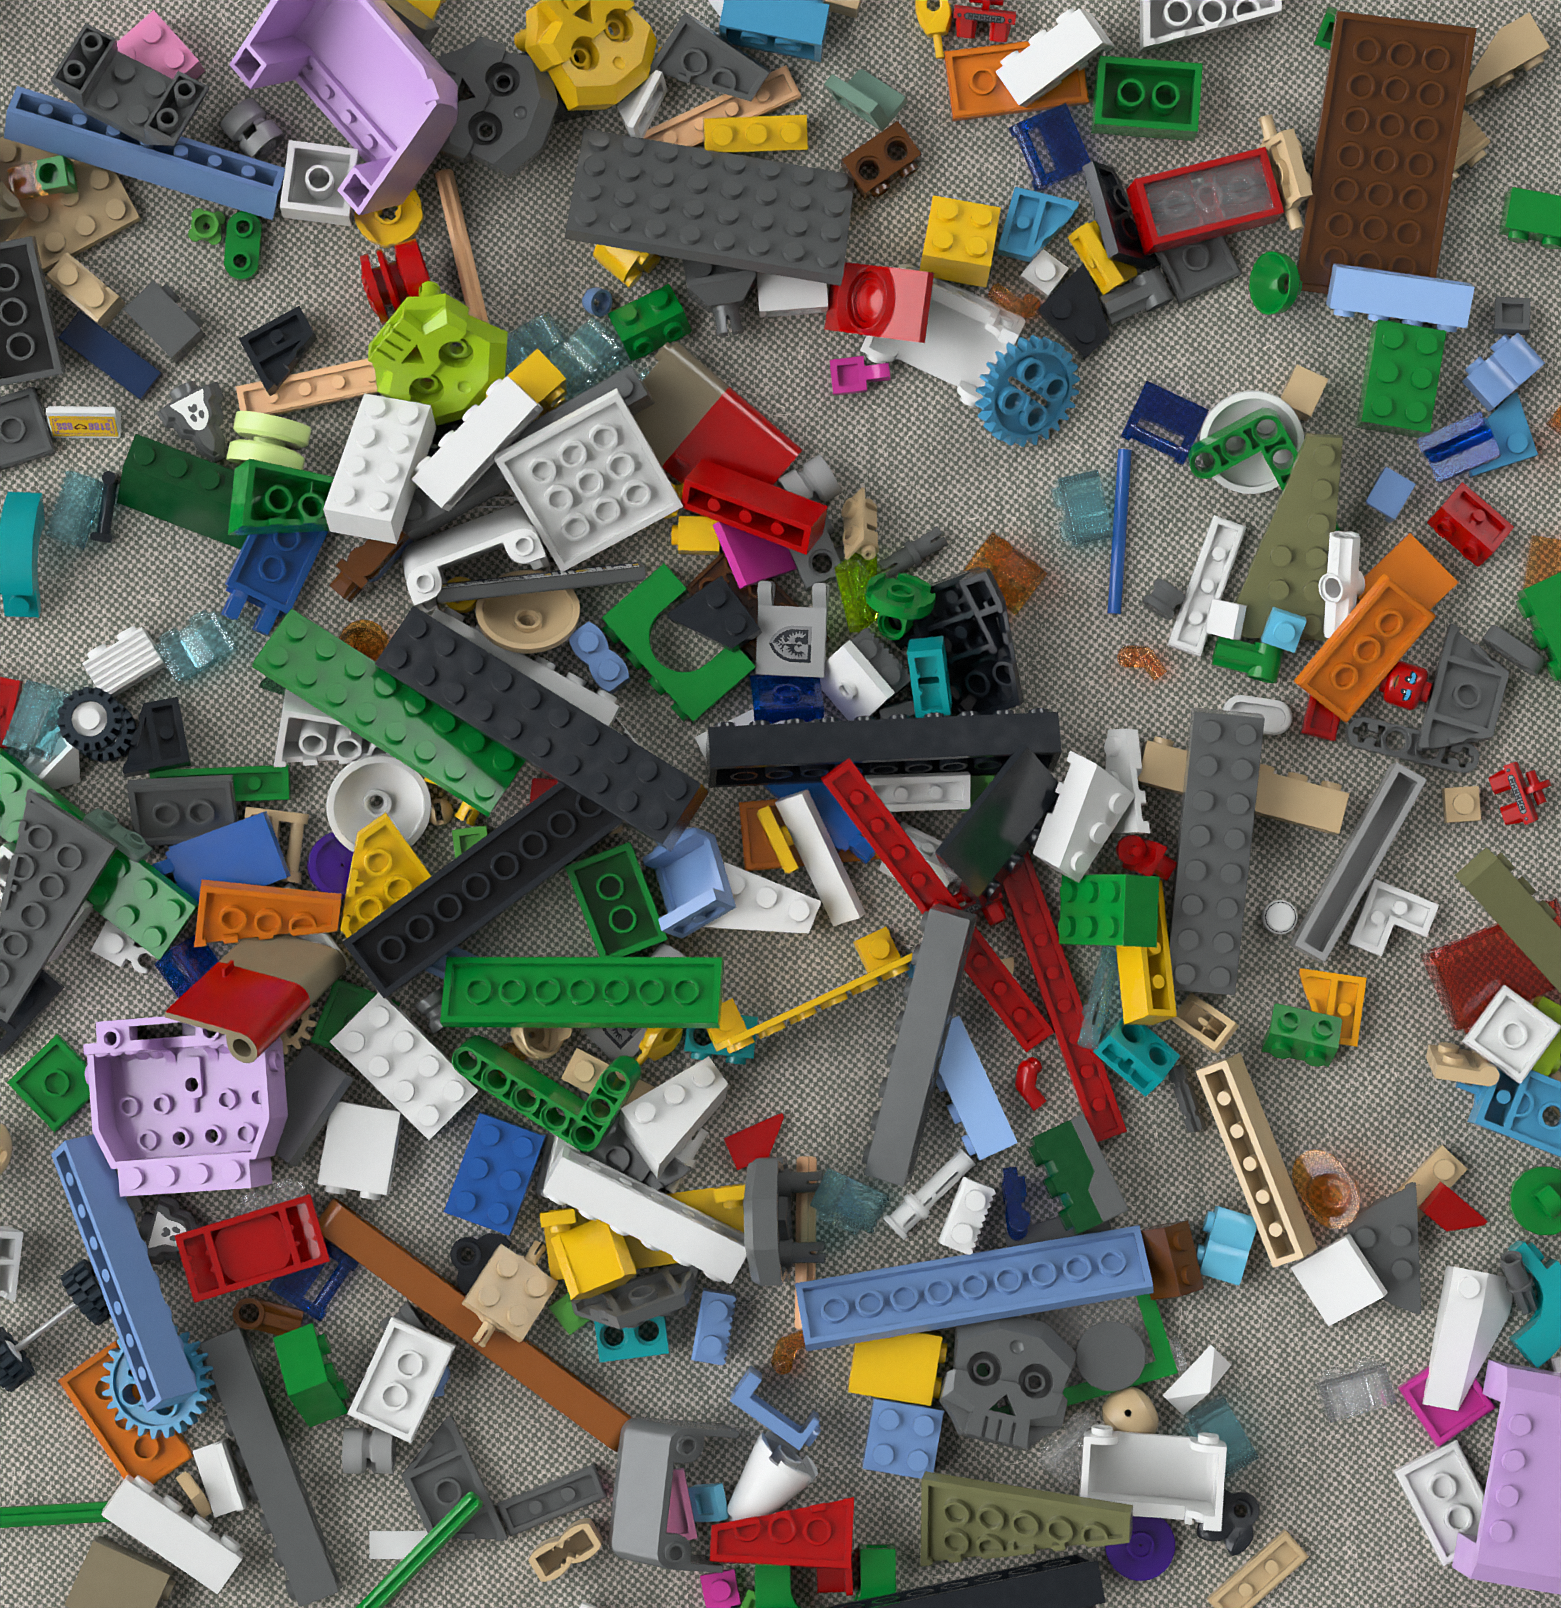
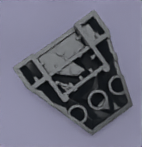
(977, 641)

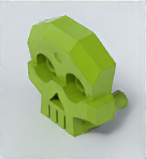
(419, 346)

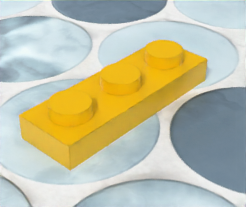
(755, 133)

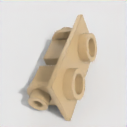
(860, 526)

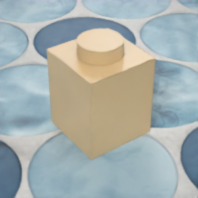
(1303, 391)

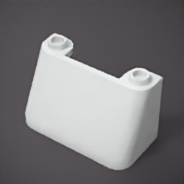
(959, 339)
(429, 556)
(1156, 1473)

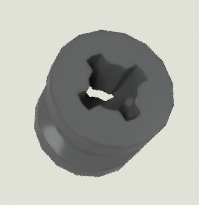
(1163, 599)

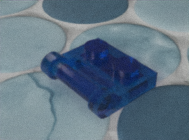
(1060, 141)
(1169, 413)
(1013, 1195)
(296, 1285)

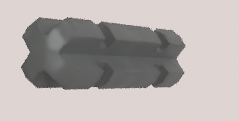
(1186, 1098)

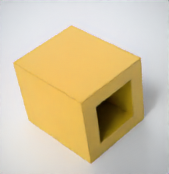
(695, 536)

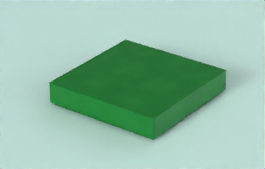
(340, 1008)
(53, 1083)

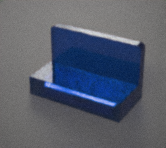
(1459, 447)
(185, 965)

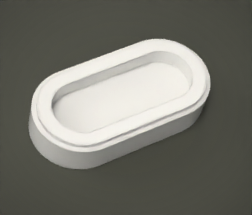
(1276, 713)

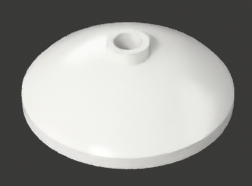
(1253, 473)
(402, 793)

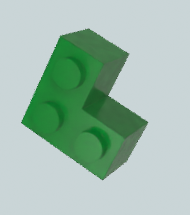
(309, 1376)

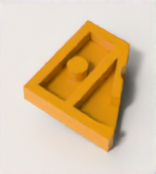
(1336, 996)

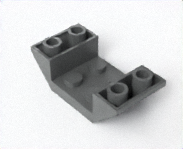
(126, 91)

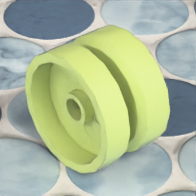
(269, 438)

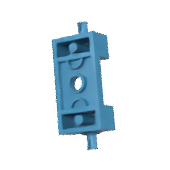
(1518, 1109)

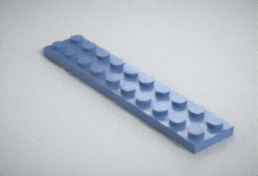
(973, 1288)

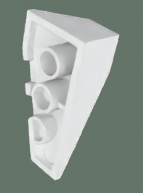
(1467, 1325)

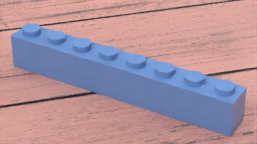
(186, 167)
(125, 1274)

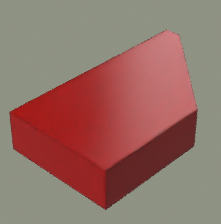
(753, 1141)
(1450, 1210)

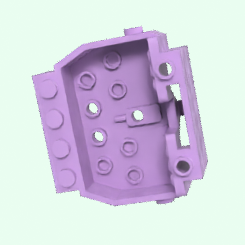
(146, 1099)

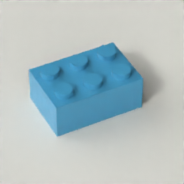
(777, 26)

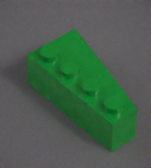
(277, 499)

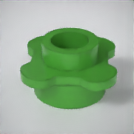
(202, 217)

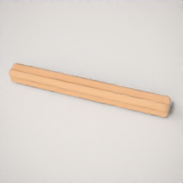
(461, 244)
(805, 1229)

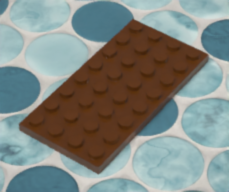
(1385, 146)

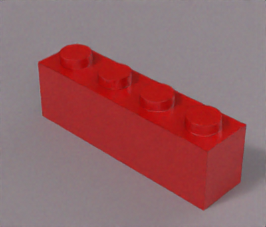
(754, 506)

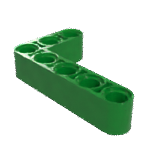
(1254, 443)
(549, 1093)

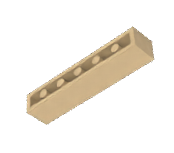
(1277, 798)
(1256, 1160)

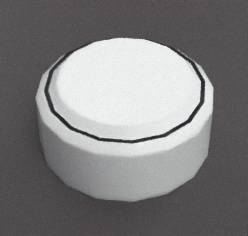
(1279, 917)

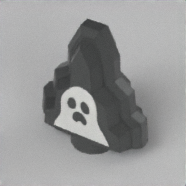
(197, 417)
(160, 1228)

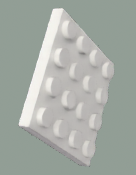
(588, 480)

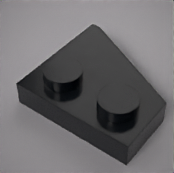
(1076, 313)
(278, 347)

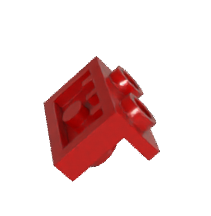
(1470, 525)

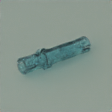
(1090, 1034)

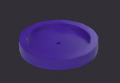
(325, 865)
(1151, 1557)

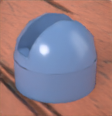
(601, 295)

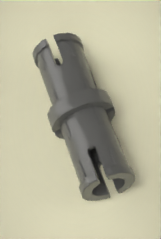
(913, 553)

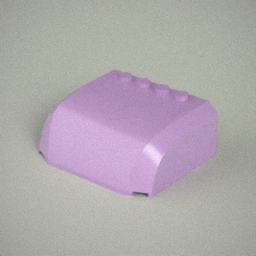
(367, 81)
(1522, 1498)

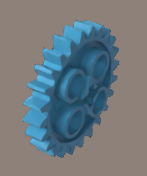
(1011, 412)
(161, 1419)

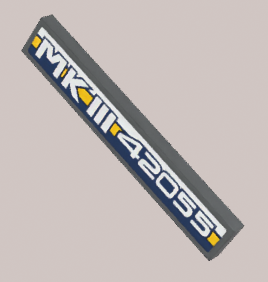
(541, 582)

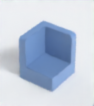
(1389, 493)

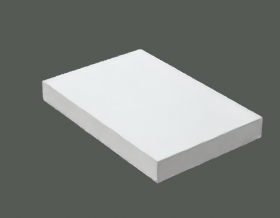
(401, 1379)
(1443, 1496)

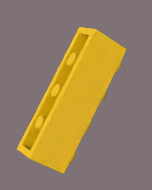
(1148, 977)

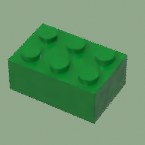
(1146, 98)
(1400, 379)
(616, 902)
(1109, 911)

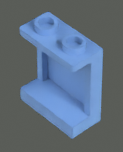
(691, 882)
(770, 1417)

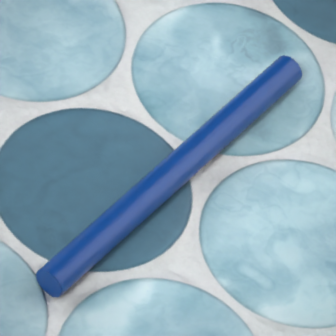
(1119, 531)

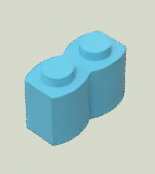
(1226, 1244)

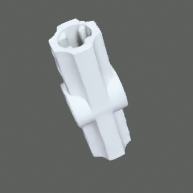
(1343, 579)

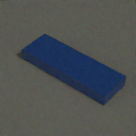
(110, 355)

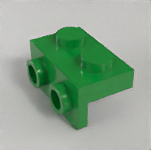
(650, 322)
(1302, 1035)

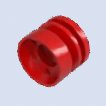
(393, 281)

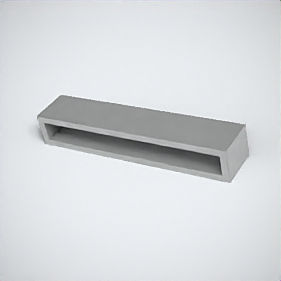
(1358, 862)

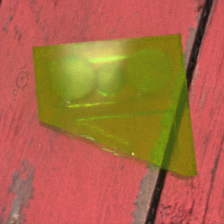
(852, 582)

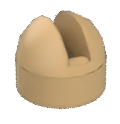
(447, 812)

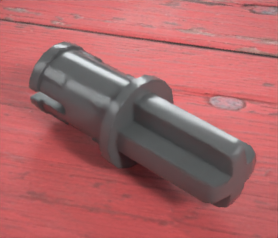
(1519, 1281)

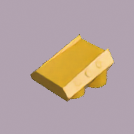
(593, 1259)

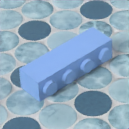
(1399, 296)
(972, 1096)

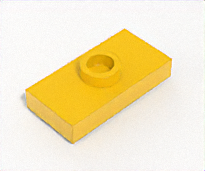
(779, 839)

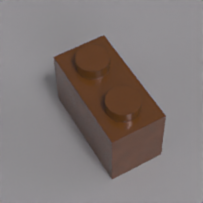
(1172, 1260)

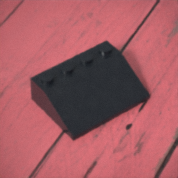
(999, 828)

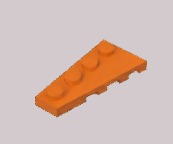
(247, 911)

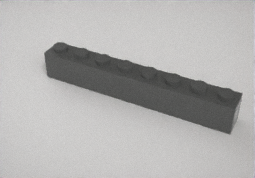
(427, 516)
(920, 1044)
(271, 1467)

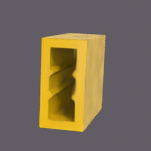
(899, 1367)

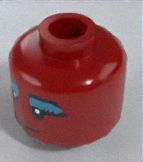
(1406, 686)

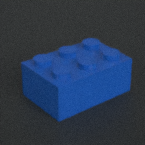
(495, 1173)

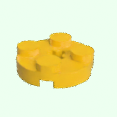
(391, 232)

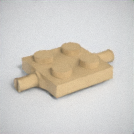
(1288, 169)
(509, 1293)

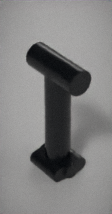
(107, 505)

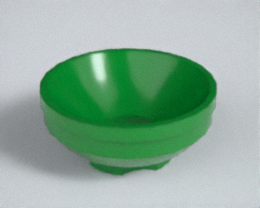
(1267, 283)

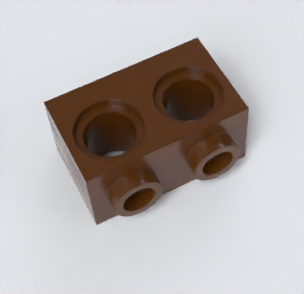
(875, 154)

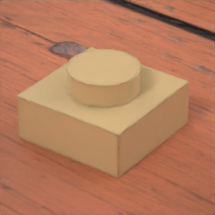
(1461, 804)

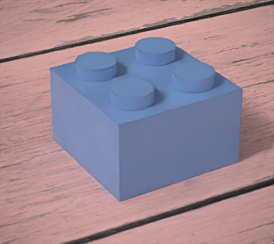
(902, 1437)

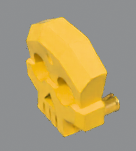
(607, 63)

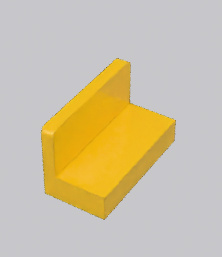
(1106, 272)

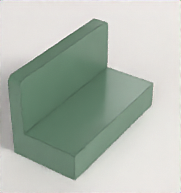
(867, 98)

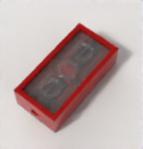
(1205, 200)

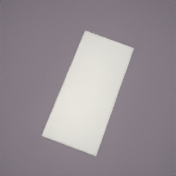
(393, 1543)

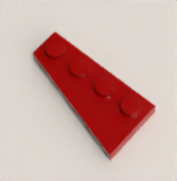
(797, 1538)

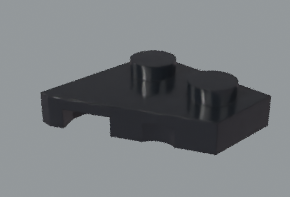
(717, 616)
(158, 740)

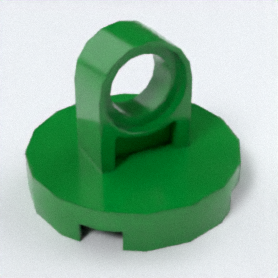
(901, 599)
(1537, 1200)

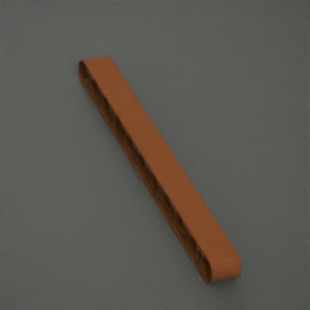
(444, 1303)

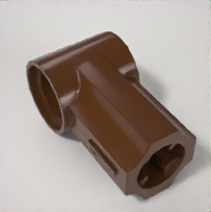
(272, 1318)

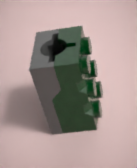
(1077, 1175)

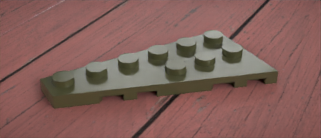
(1296, 542)
(1004, 1520)

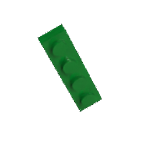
(250, 782)

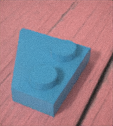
(1033, 223)
(1511, 434)

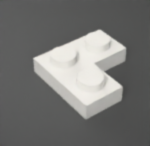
(1388, 907)

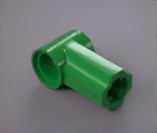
(1256, 660)

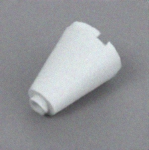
(770, 1478)

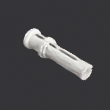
(918, 1205)

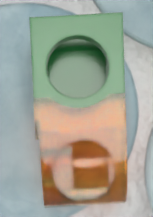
(42, 178)

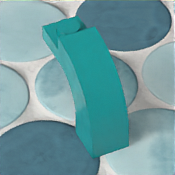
(20, 535)
(1542, 1333)

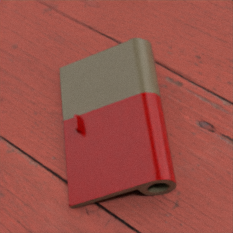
(707, 420)
(259, 991)

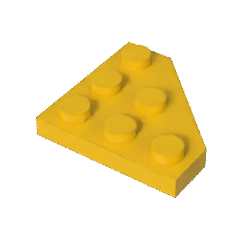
(380, 873)

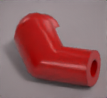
(1026, 1082)

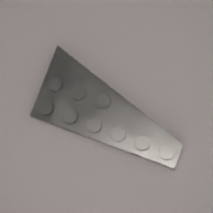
(43, 892)

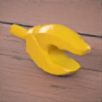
(934, 22)
(658, 1043)

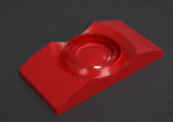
(881, 302)
(252, 1248)

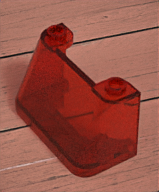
(1475, 969)

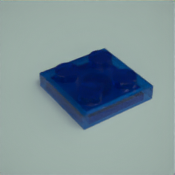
(786, 698)

